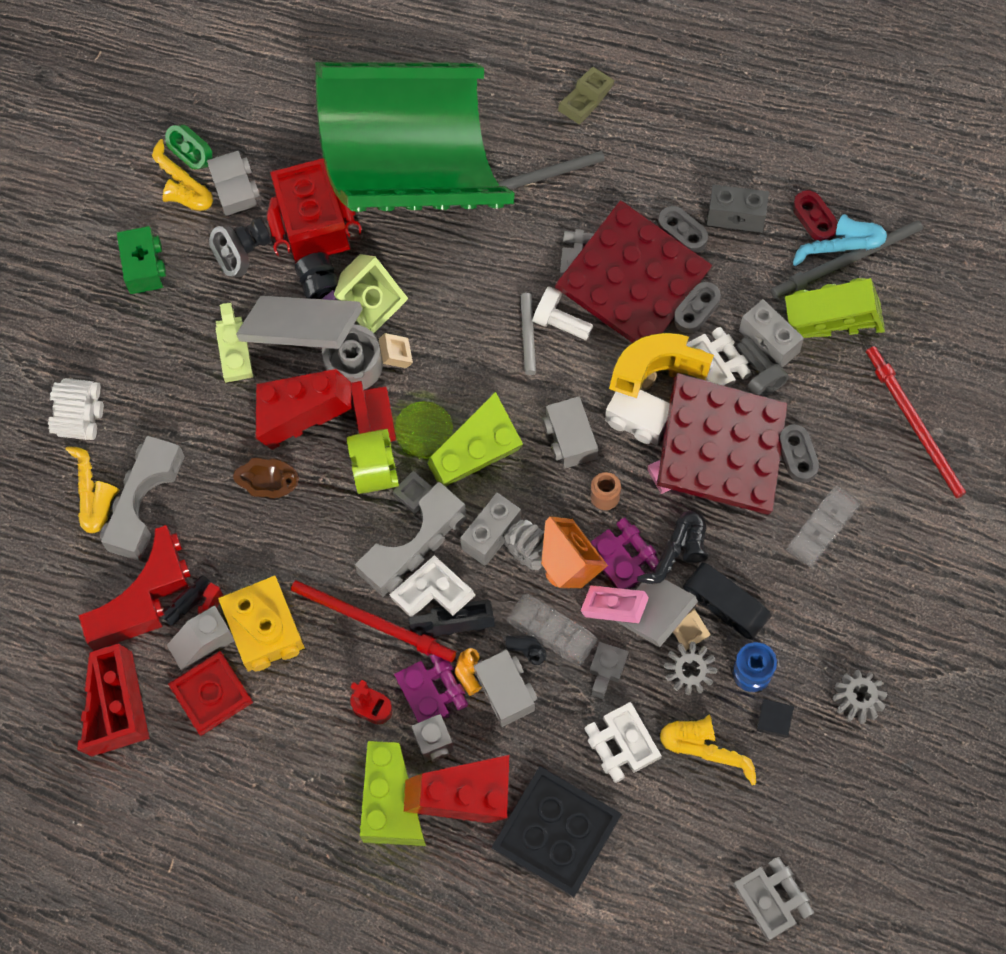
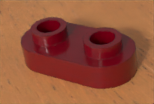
(815, 218)

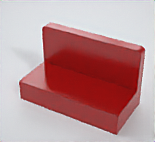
(372, 409)

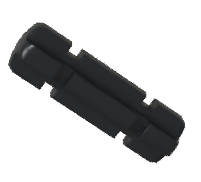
(185, 600)

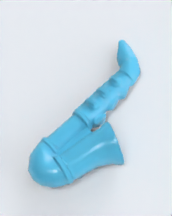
(857, 236)

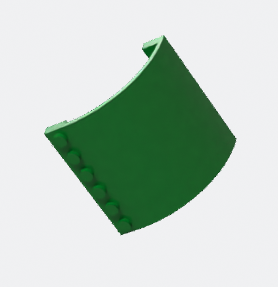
(404, 135)

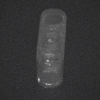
(823, 526)
(552, 629)

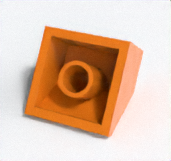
(569, 554)

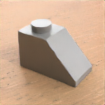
(200, 638)

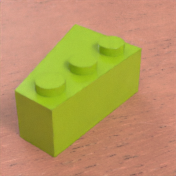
(835, 308)
(476, 444)
(383, 798)

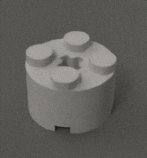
(357, 357)

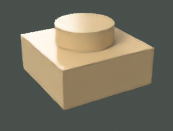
(395, 350)
(691, 629)

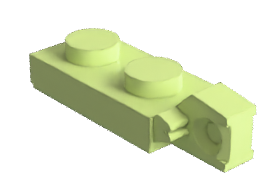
(233, 353)

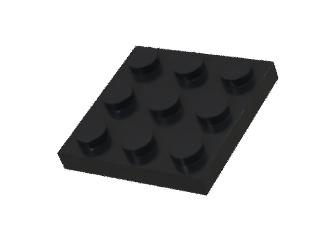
(556, 832)

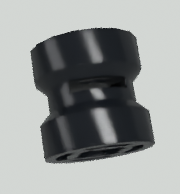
(258, 233)

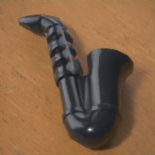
(688, 534)

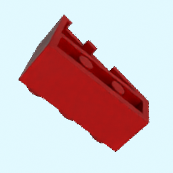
(298, 403)
(113, 702)
(462, 792)

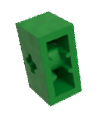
(138, 273)

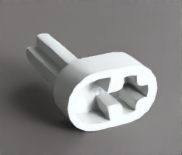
(548, 314)

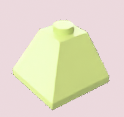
(373, 287)

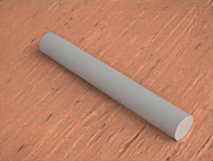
(528, 334)

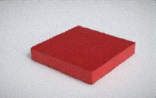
(210, 693)

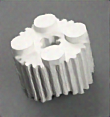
(75, 409)

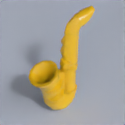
(189, 191)
(93, 505)
(690, 738)

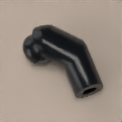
(528, 646)

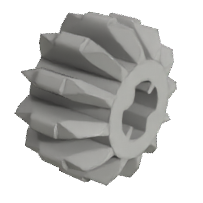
(525, 543)
(691, 678)
(871, 698)

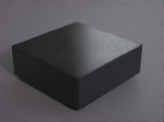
(775, 718)

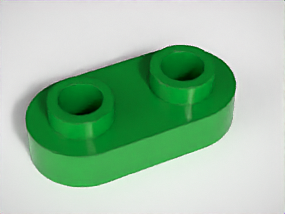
(192, 150)

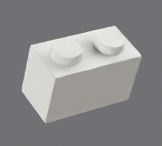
(640, 416)

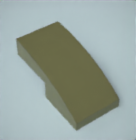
(586, 96)

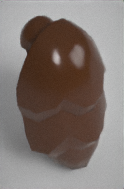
(267, 477)

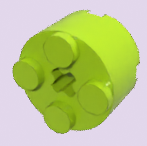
(372, 461)

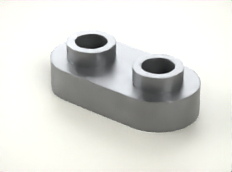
(686, 228)
(229, 251)
(694, 308)
(798, 455)

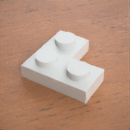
(431, 582)

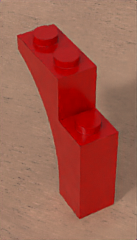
(139, 606)

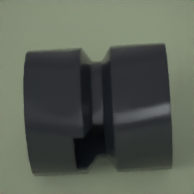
(316, 275)

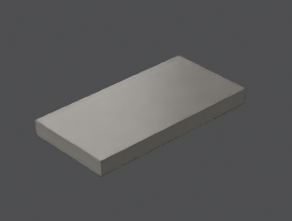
(299, 321)

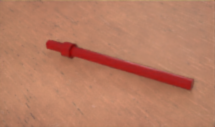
(886, 375)
(424, 643)

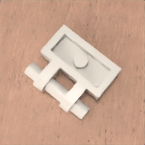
(719, 371)
(631, 737)

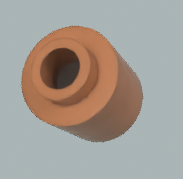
(605, 491)

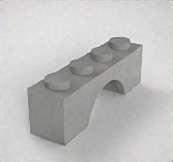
(155, 464)
(386, 566)

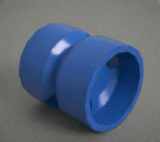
(754, 667)

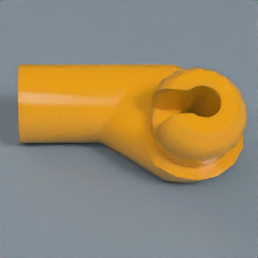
(465, 670)

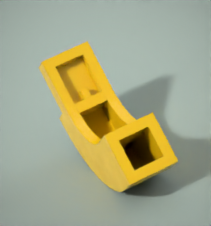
(657, 353)

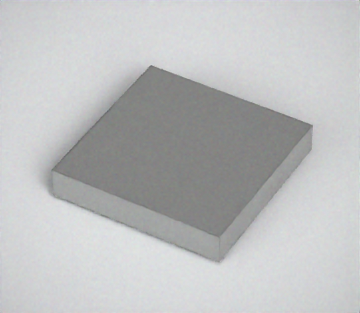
(663, 611)

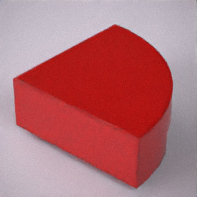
(212, 594)

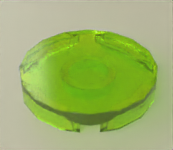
(423, 428)

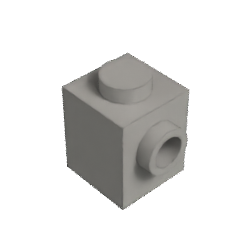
(433, 738)

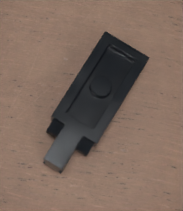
(472, 616)

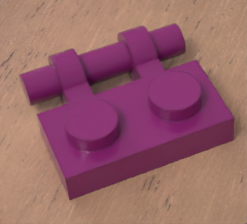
(621, 567)
(422, 694)

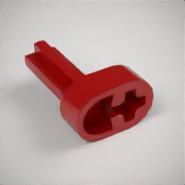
(365, 699)

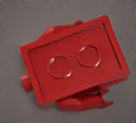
(309, 211)

